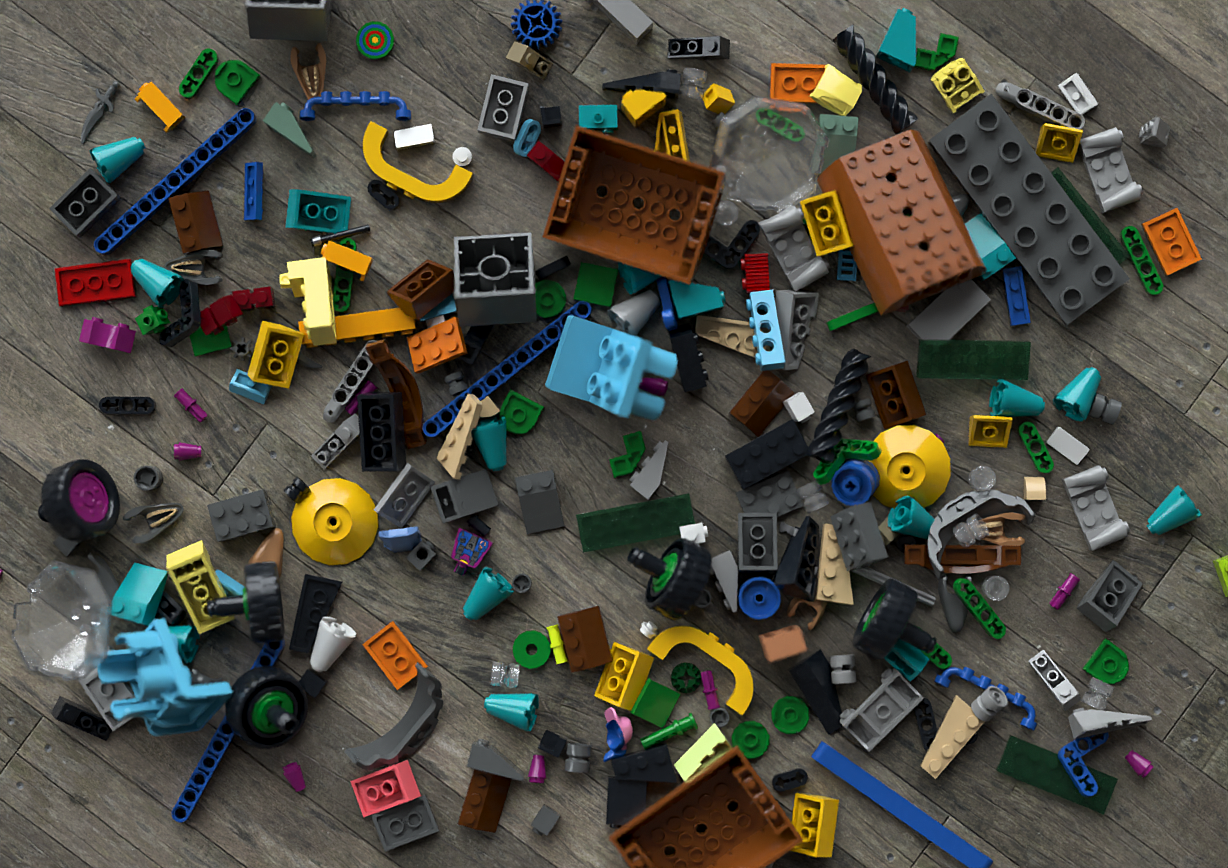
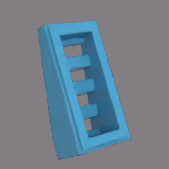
(847, 277)

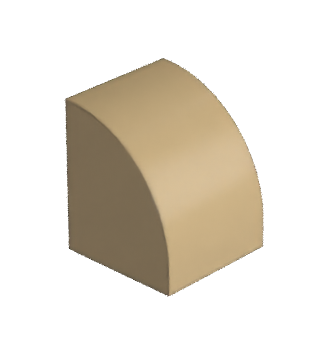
(489, 408)
(1034, 488)

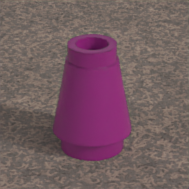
(654, 386)
(186, 451)
(1139, 763)
(537, 770)
(294, 776)

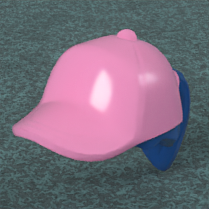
(618, 735)

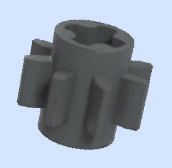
(248, 349)

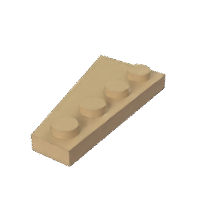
(728, 333)
(460, 436)
(832, 576)
(951, 737)

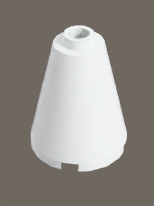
(330, 643)

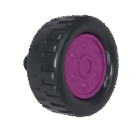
(80, 500)

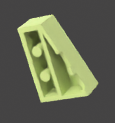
(703, 753)

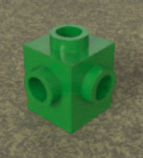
(152, 320)

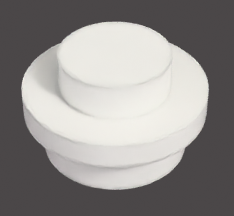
(462, 156)
(649, 629)

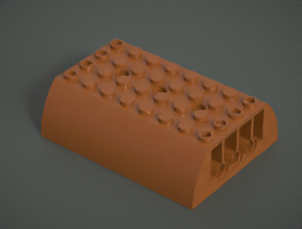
(613, 224)
(887, 240)
(739, 838)

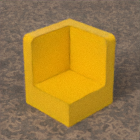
(718, 99)

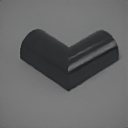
(170, 610)

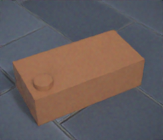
(782, 642)

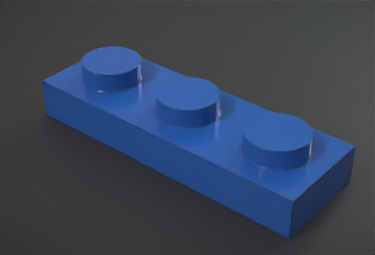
(253, 191)
(1016, 296)

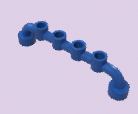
(364, 99)
(983, 683)

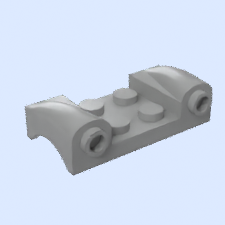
(1109, 170)
(793, 248)
(1095, 508)
(105, 694)
(881, 709)

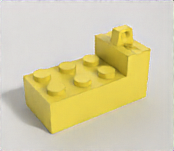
(314, 282)
(197, 584)

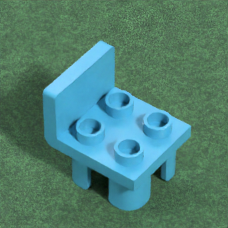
(607, 368)
(160, 683)

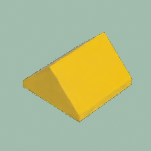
(1058, 142)
(989, 431)

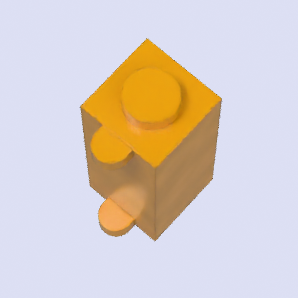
(160, 105)
(347, 258)

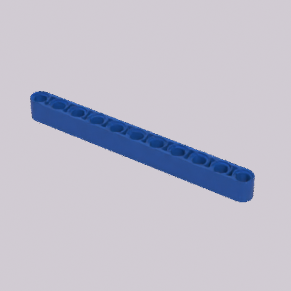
(165, 183)
(497, 371)
(213, 752)
(900, 807)

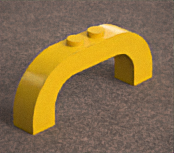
(412, 187)
(724, 654)

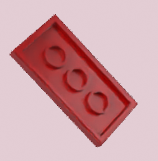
(95, 282)

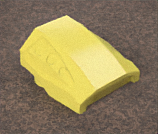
(957, 84)
(836, 91)

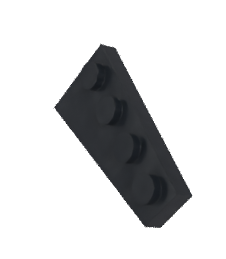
(314, 604)

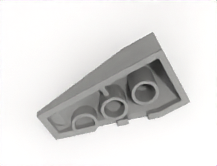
(794, 318)
(1095, 722)

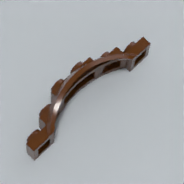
(401, 380)
(966, 560)

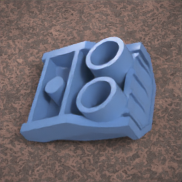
(401, 539)

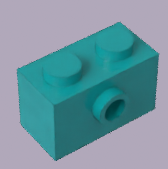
(598, 118)
(907, 659)

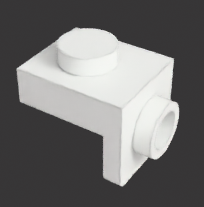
(694, 532)

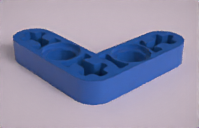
(669, 313)
(1076, 753)

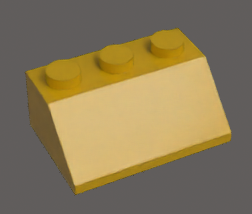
(641, 105)
(826, 223)
(275, 355)
(624, 676)
(816, 823)

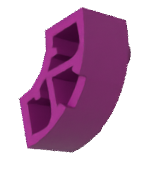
(106, 335)

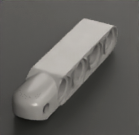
(1030, 106)
(336, 406)

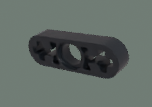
(113, 410)

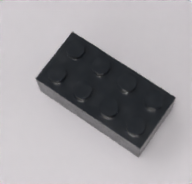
(381, 431)
(767, 454)

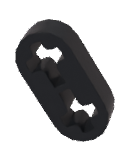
(386, 191)
(553, 267)
(788, 775)

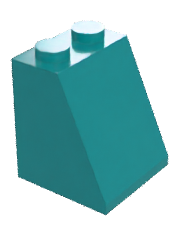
(900, 41)
(695, 299)

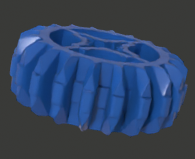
(531, 31)

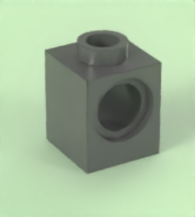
(415, 560)
(544, 820)

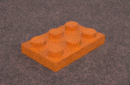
(794, 81)
(1171, 241)
(436, 345)
(394, 654)

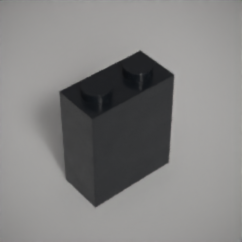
(624, 800)

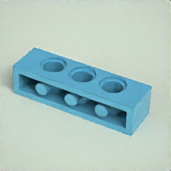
(765, 301)

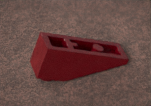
(546, 160)

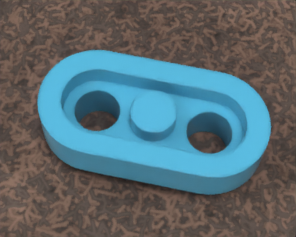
(527, 137)

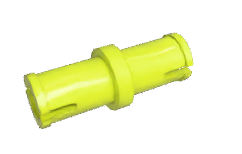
(557, 644)

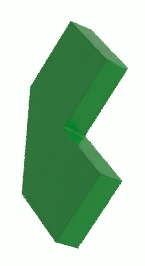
(945, 50)
(635, 448)

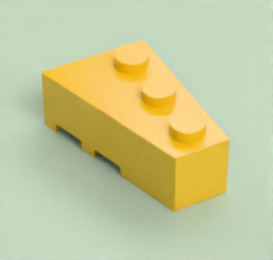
(671, 135)

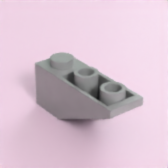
(1155, 133)
(337, 442)
(650, 476)
(727, 575)
(1055, 680)

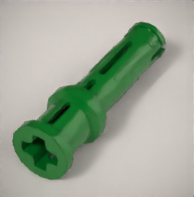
(677, 728)

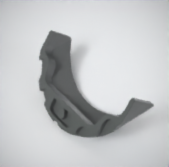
(956, 511)
(409, 731)

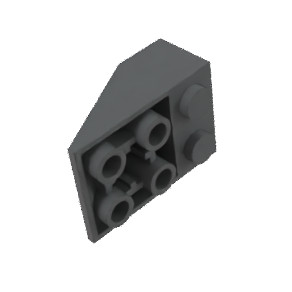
(464, 496)

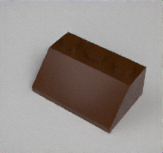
(195, 222)
(423, 289)
(895, 394)
(761, 402)
(585, 639)
(484, 801)

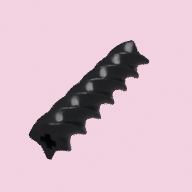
(873, 78)
(839, 402)

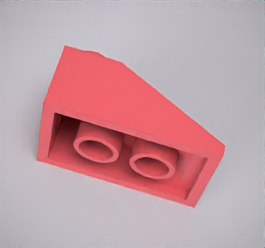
(385, 788)

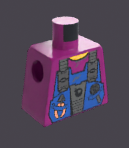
(469, 550)

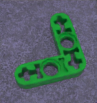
(845, 449)

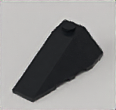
(661, 82)
(798, 566)
(815, 682)

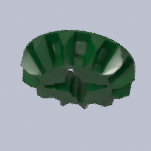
(692, 671)

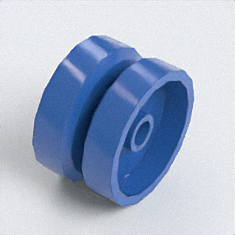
(855, 482)
(747, 597)

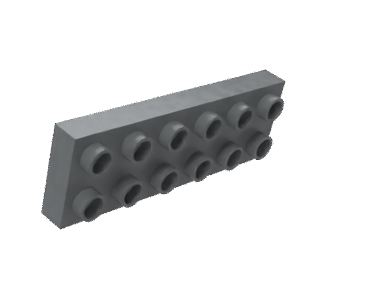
(1028, 209)

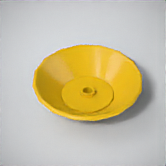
(925, 457)
(355, 522)

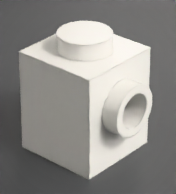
(799, 407)

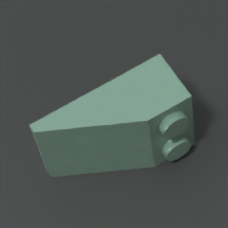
(282, 121)
(842, 136)

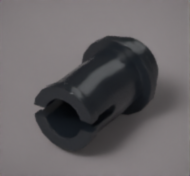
(477, 524)

